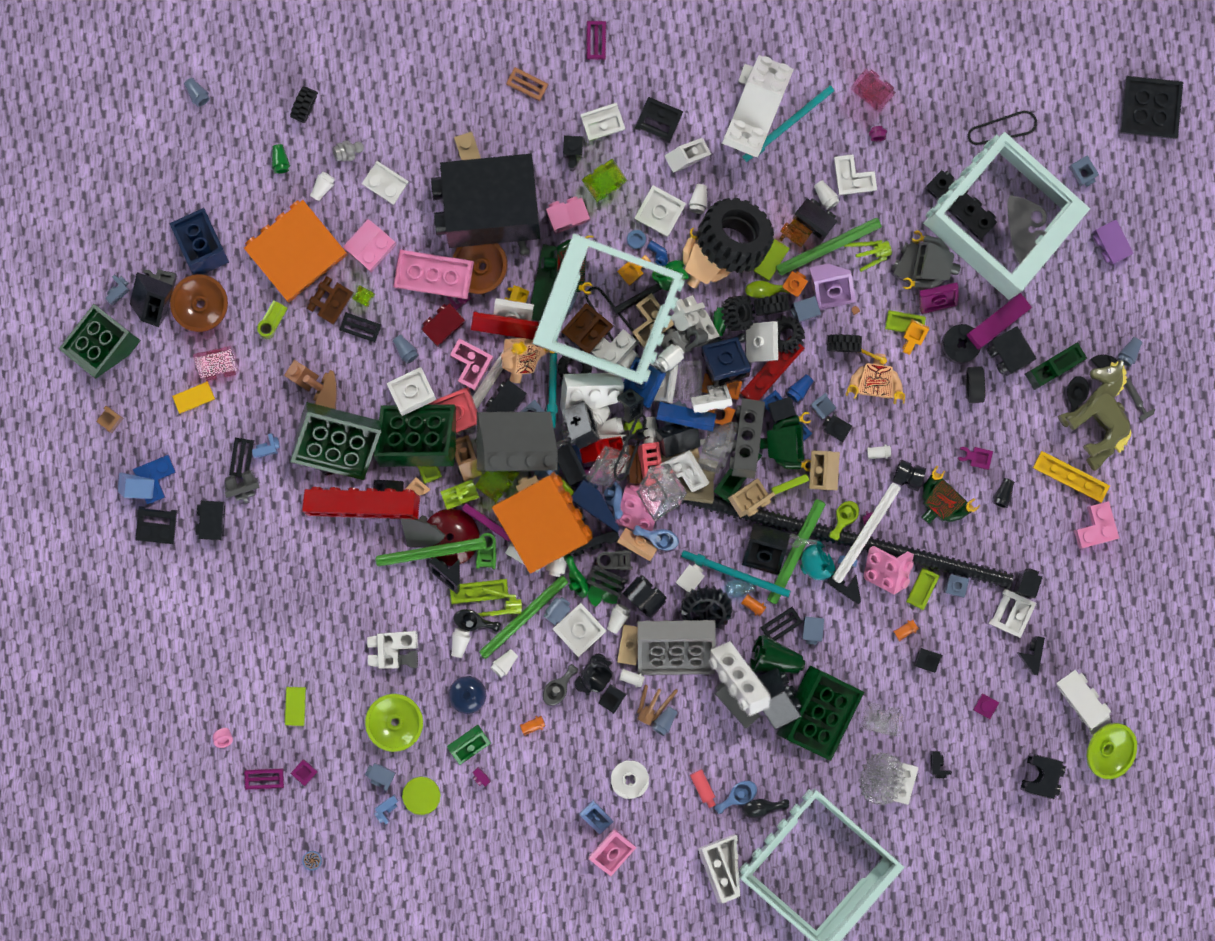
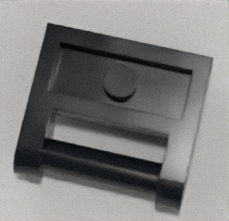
(662, 114)
(154, 531)

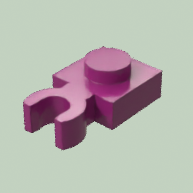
(979, 457)

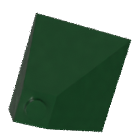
(98, 342)

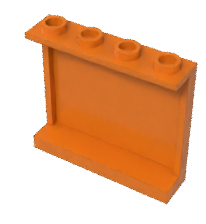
(295, 250)
(542, 522)

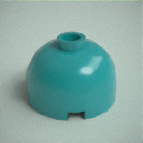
(816, 562)

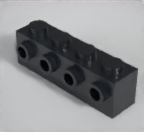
(964, 208)

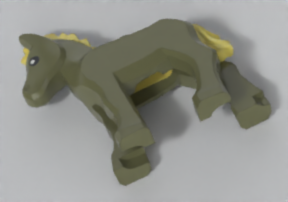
(1106, 412)

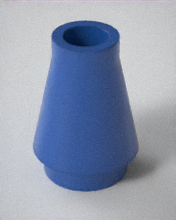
(800, 388)

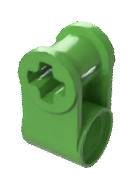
(488, 553)

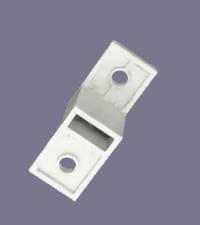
(758, 106)

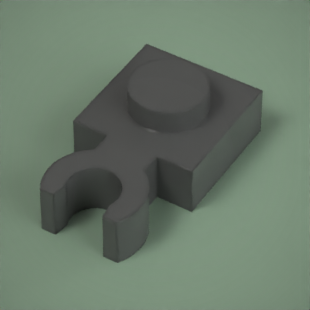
(165, 276)

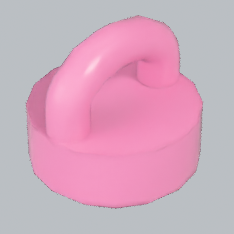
(222, 738)

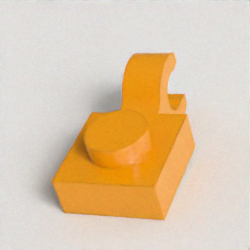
(631, 272)
(914, 334)

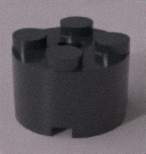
(950, 341)
(644, 597)

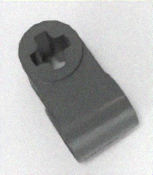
(616, 560)

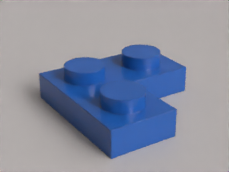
(156, 470)

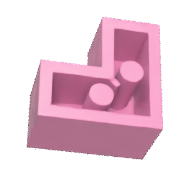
(567, 215)
(476, 363)
(1102, 528)

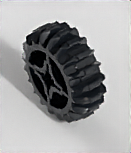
(707, 605)

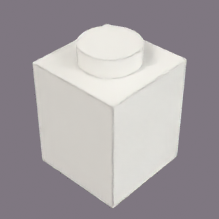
(690, 578)

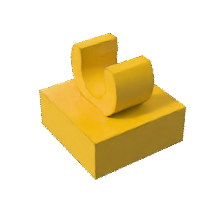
(518, 294)

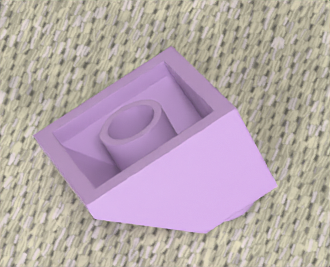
(832, 285)

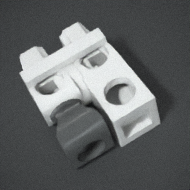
(694, 320)
(388, 649)

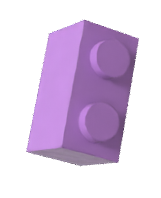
(1112, 242)

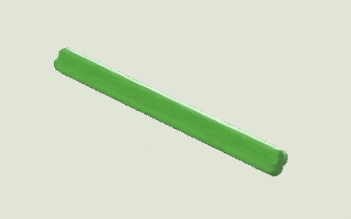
(828, 246)
(429, 552)
(795, 553)
(522, 618)

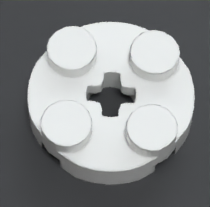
(619, 782)

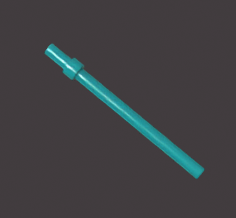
(793, 119)
(552, 407)
(701, 560)

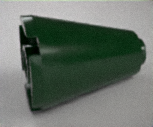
(771, 655)

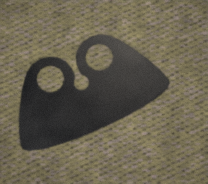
(1019, 222)

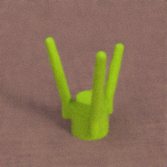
(880, 249)
(513, 606)

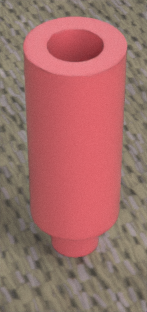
(703, 787)

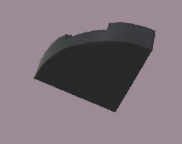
(1102, 360)

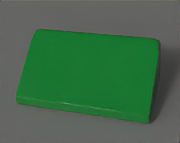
(468, 744)

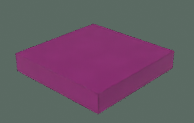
(938, 298)

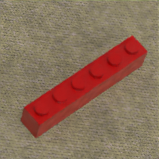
(361, 503)

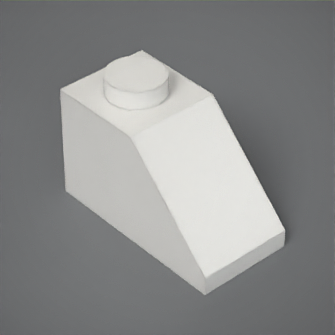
(687, 154)

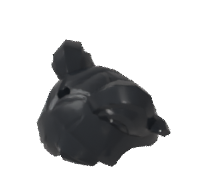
(594, 675)

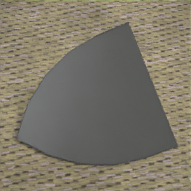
(420, 533)

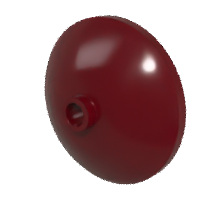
(462, 528)

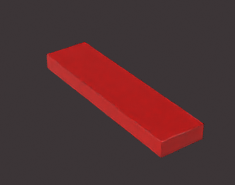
(504, 325)
(769, 374)

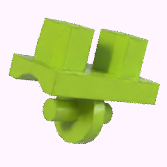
(459, 494)

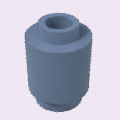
(557, 610)

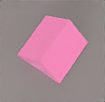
(612, 852)

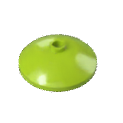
(382, 731)
(1118, 753)

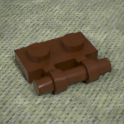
(335, 302)

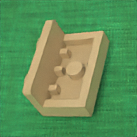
(750, 498)

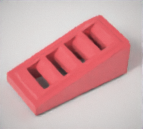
(643, 455)

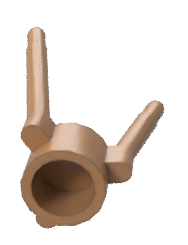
(647, 714)

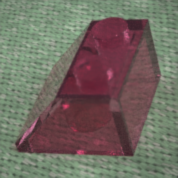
(873, 90)
(216, 363)

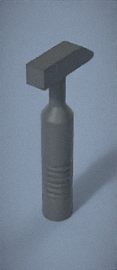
(1138, 401)

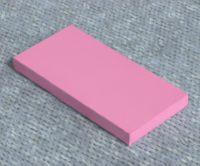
(433, 274)

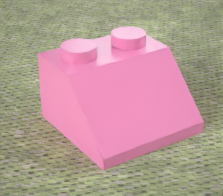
(369, 245)

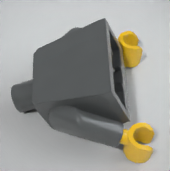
(933, 263)

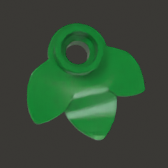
(664, 281)
(597, 595)

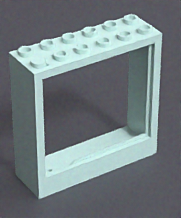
(1057, 231)
(563, 293)
(855, 902)

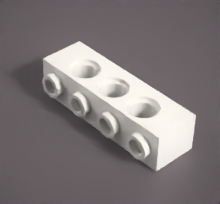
(739, 678)

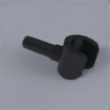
(639, 435)

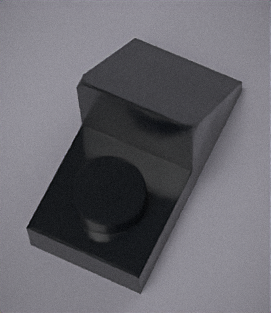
(450, 576)
(851, 591)
(1033, 661)

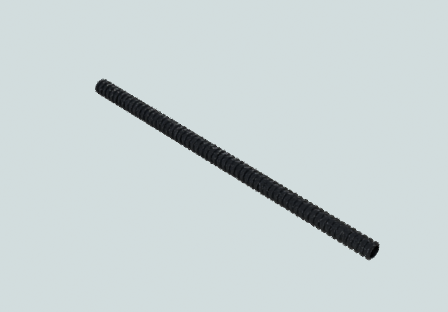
(847, 539)

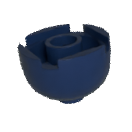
(467, 694)

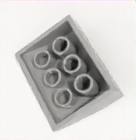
(675, 647)

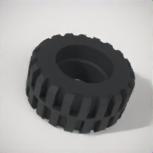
(745, 219)

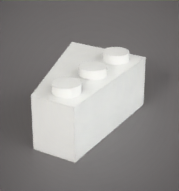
(593, 388)
(1084, 701)
(722, 867)

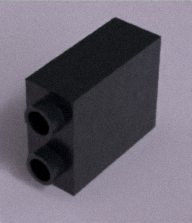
(487, 201)

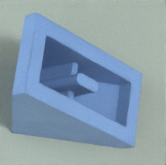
(135, 486)
(596, 817)

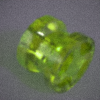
(363, 296)

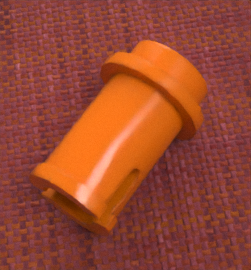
(753, 605)
(906, 630)
(532, 725)

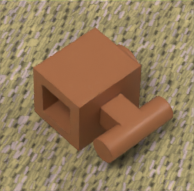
(303, 376)

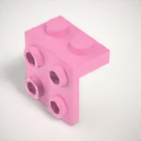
(634, 510)
(888, 571)

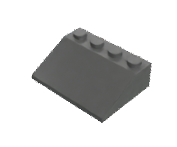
(516, 441)

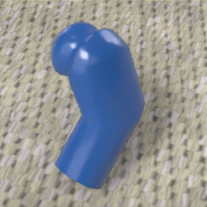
(660, 253)

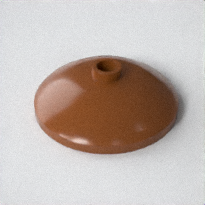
(496, 266)
(189, 293)

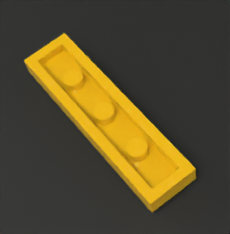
(1071, 476)

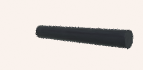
(637, 298)

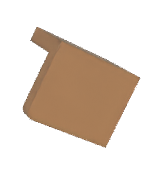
(109, 419)

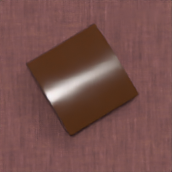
(587, 328)

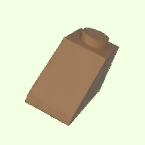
(466, 458)

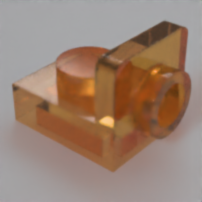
(795, 232)

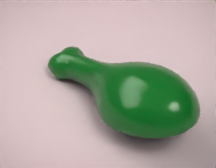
(576, 578)

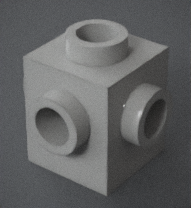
(676, 338)

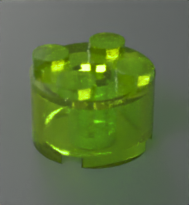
(604, 180)
(495, 482)

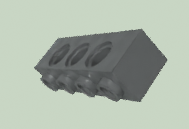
(747, 466)

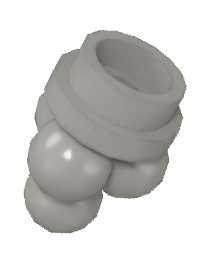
(346, 150)

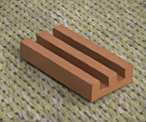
(513, 77)

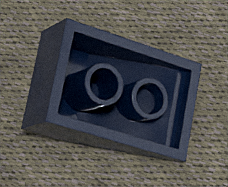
(199, 242)
(592, 501)

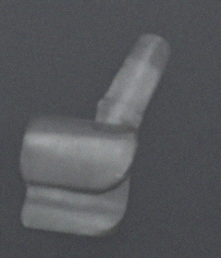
(799, 541)

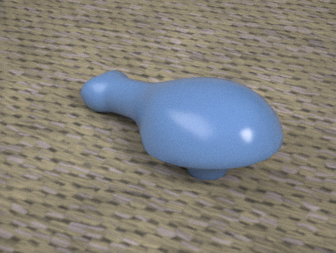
(614, 498)
(661, 538)
(739, 795)

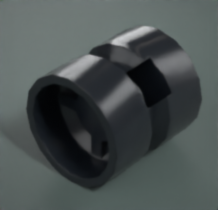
(909, 475)

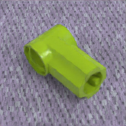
(273, 318)

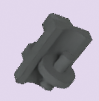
(243, 488)

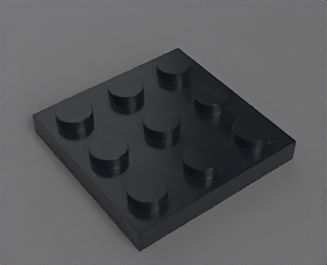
(1151, 107)

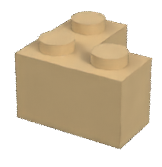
(649, 310)

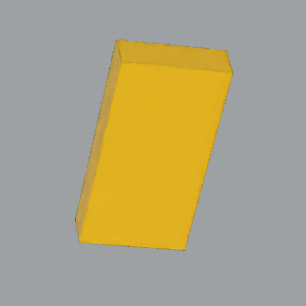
(193, 397)

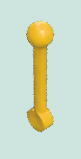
(883, 360)

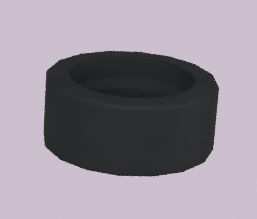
(975, 384)

